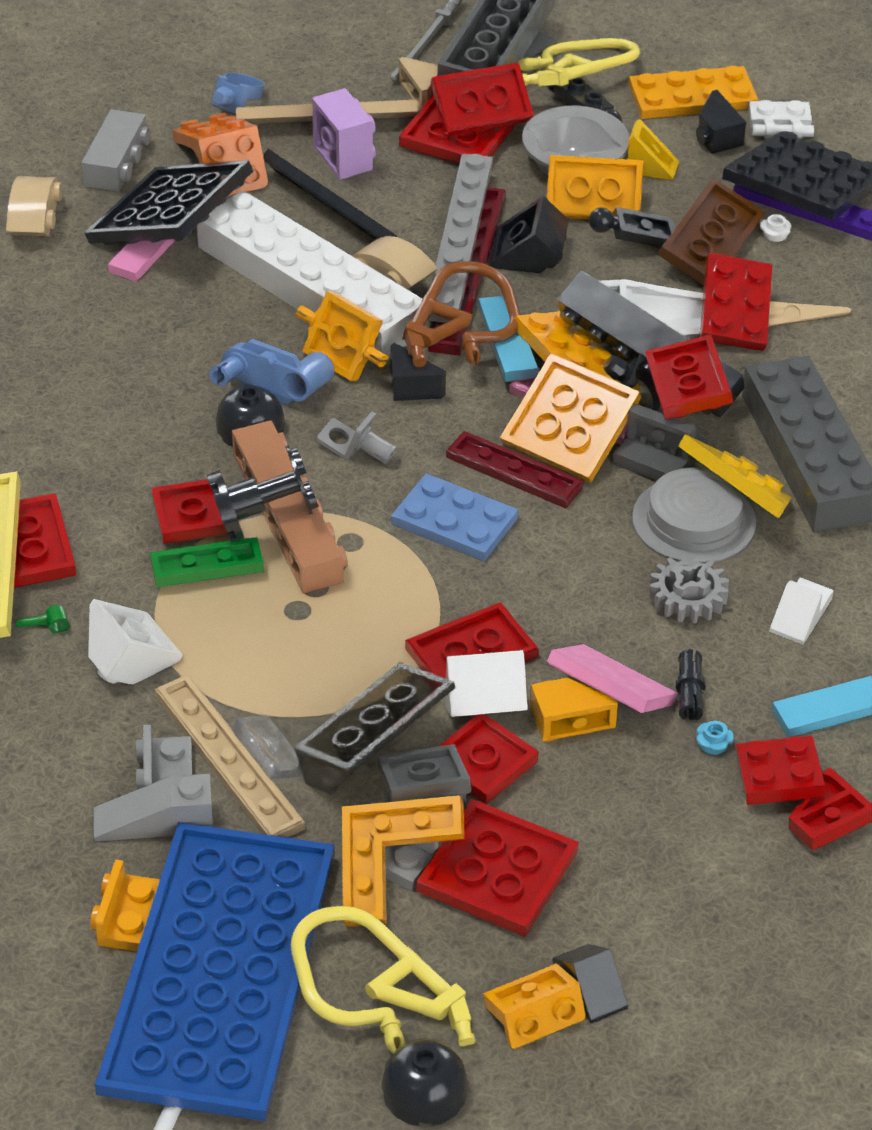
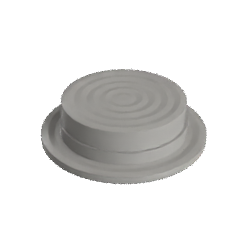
(574, 132)
(694, 516)

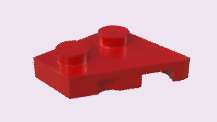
(832, 816)

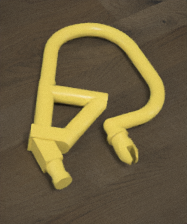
(574, 66)
(449, 999)

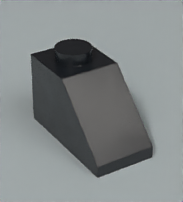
(720, 125)

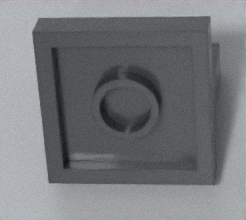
(654, 443)
(424, 774)

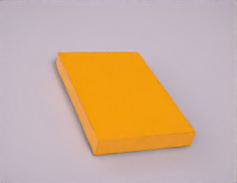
(587, 183)

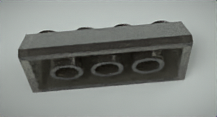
(369, 726)

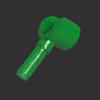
(53, 617)

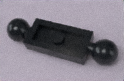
(581, 94)
(633, 225)

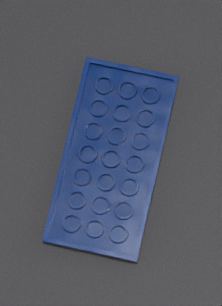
(216, 973)

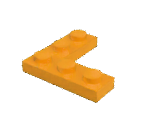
(377, 825)

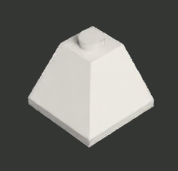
(127, 643)

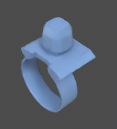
(234, 90)

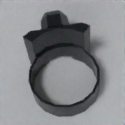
(628, 372)

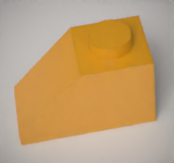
(570, 709)

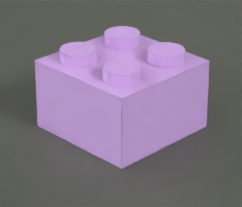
(343, 133)

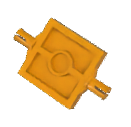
(343, 334)

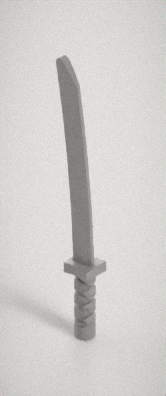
(443, 17)

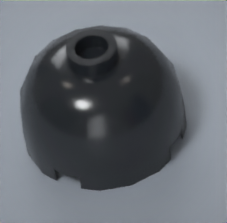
(247, 407)
(424, 1082)

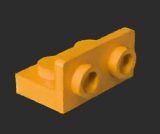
(123, 908)
(536, 1005)

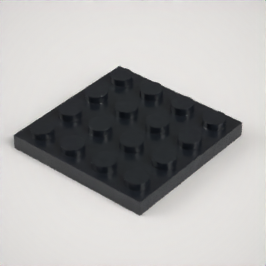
(803, 175)
(169, 203)

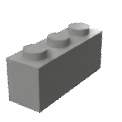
(115, 150)

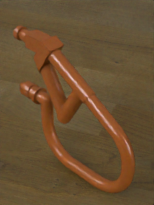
(419, 336)

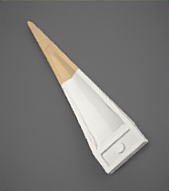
(683, 308)

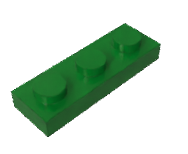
(206, 562)

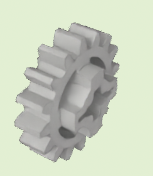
(689, 588)

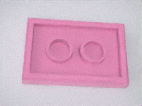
(612, 678)

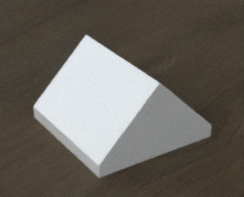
(486, 683)

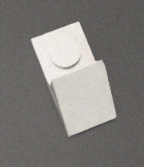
(800, 609)

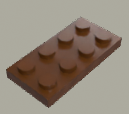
(714, 224)

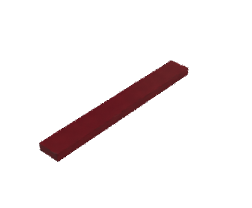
(488, 224)

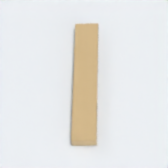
(304, 112)
(229, 758)

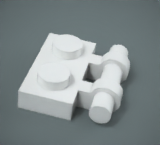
(771, 117)

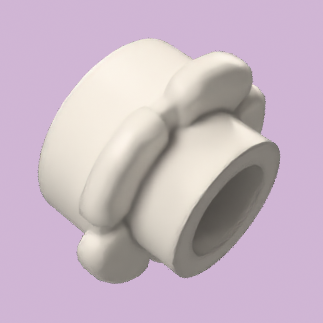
(775, 228)

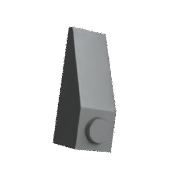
(156, 809)

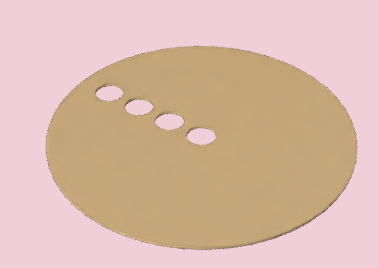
(264, 663)

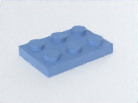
(454, 517)

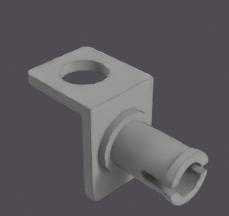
(361, 439)

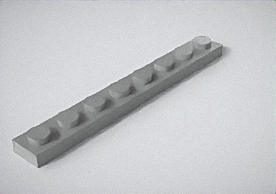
(462, 226)

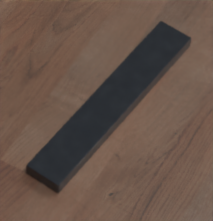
(326, 196)

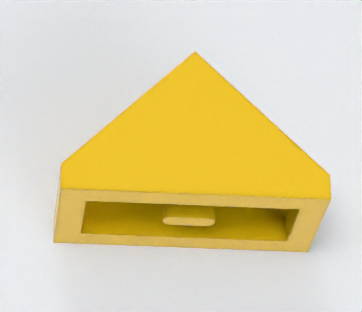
(656, 157)

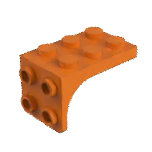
(225, 140)

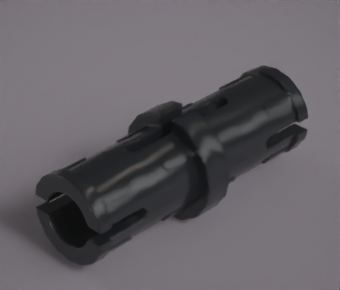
(690, 684)

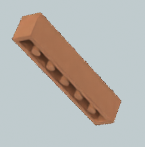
(302, 537)

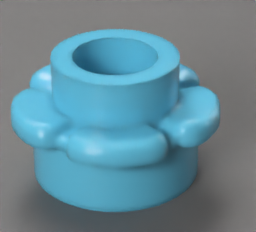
(715, 743)

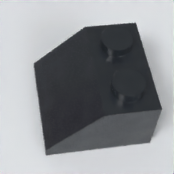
(530, 239)

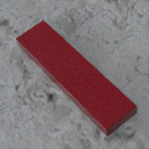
(515, 469)

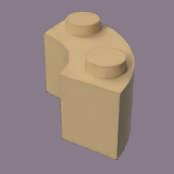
(33, 205)
(397, 261)

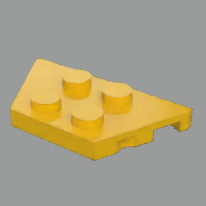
(741, 474)

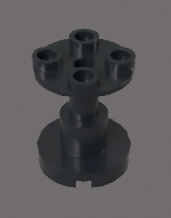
(248, 498)

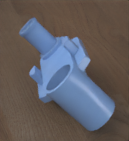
(274, 370)

